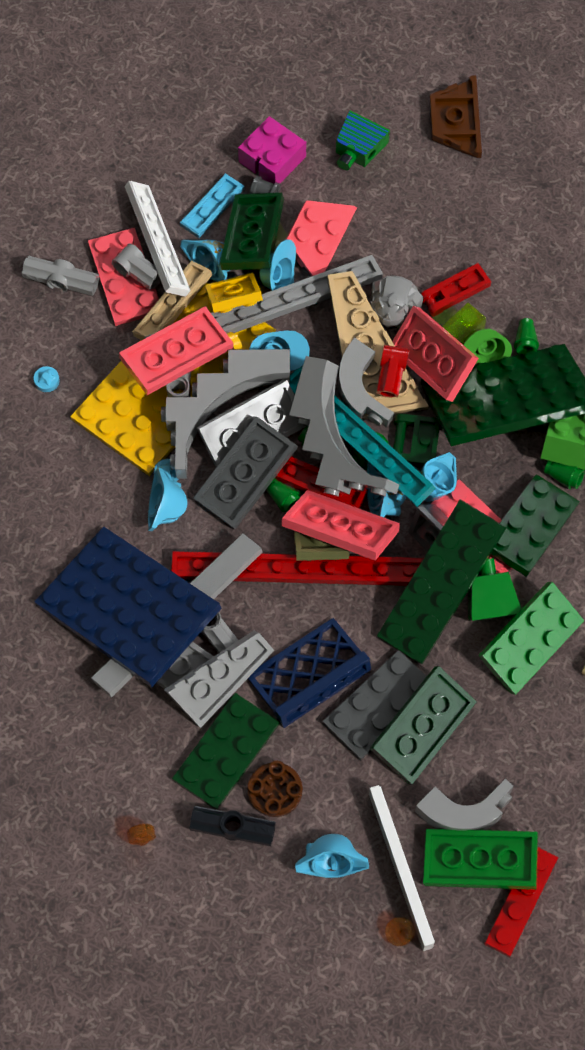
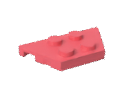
(318, 233)

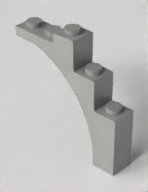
(240, 373)
(315, 409)

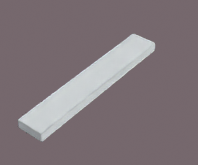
(157, 239)
(401, 868)

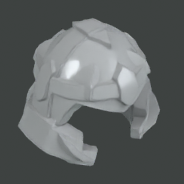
(394, 299)

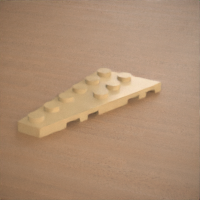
(357, 319)

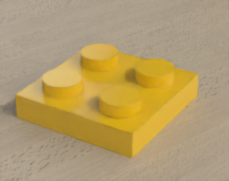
(233, 293)

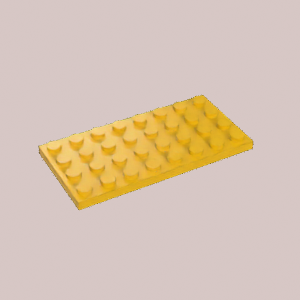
(131, 420)

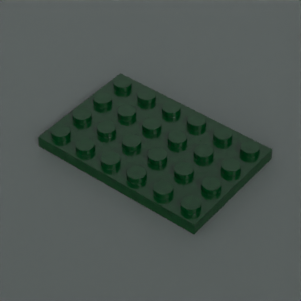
(511, 395)

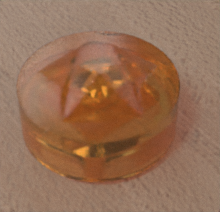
(141, 834)
(400, 931)

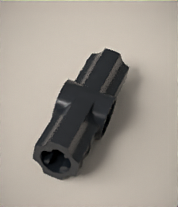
(250, 830)

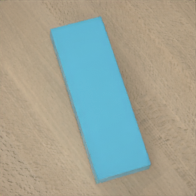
(211, 205)

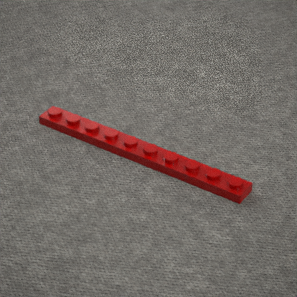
(286, 569)

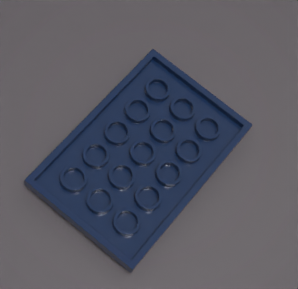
(128, 606)

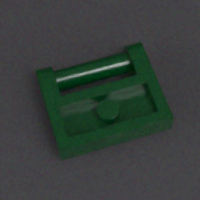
(423, 441)

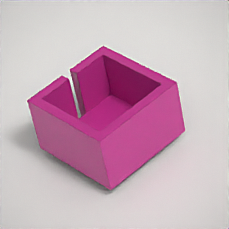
(276, 149)

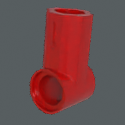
(393, 365)

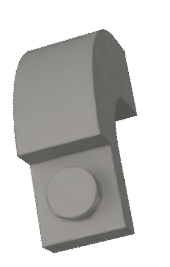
(353, 394)
(445, 814)

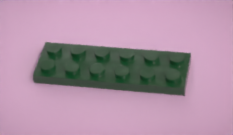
(441, 581)

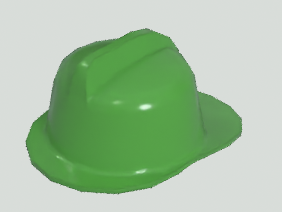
(488, 346)

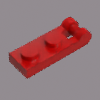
(456, 289)

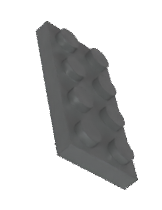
(245, 472)
(374, 704)

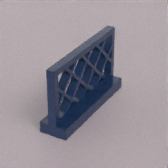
(317, 691)

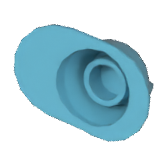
(282, 266)
(286, 339)

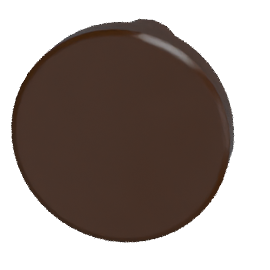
(275, 789)

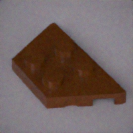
(456, 117)

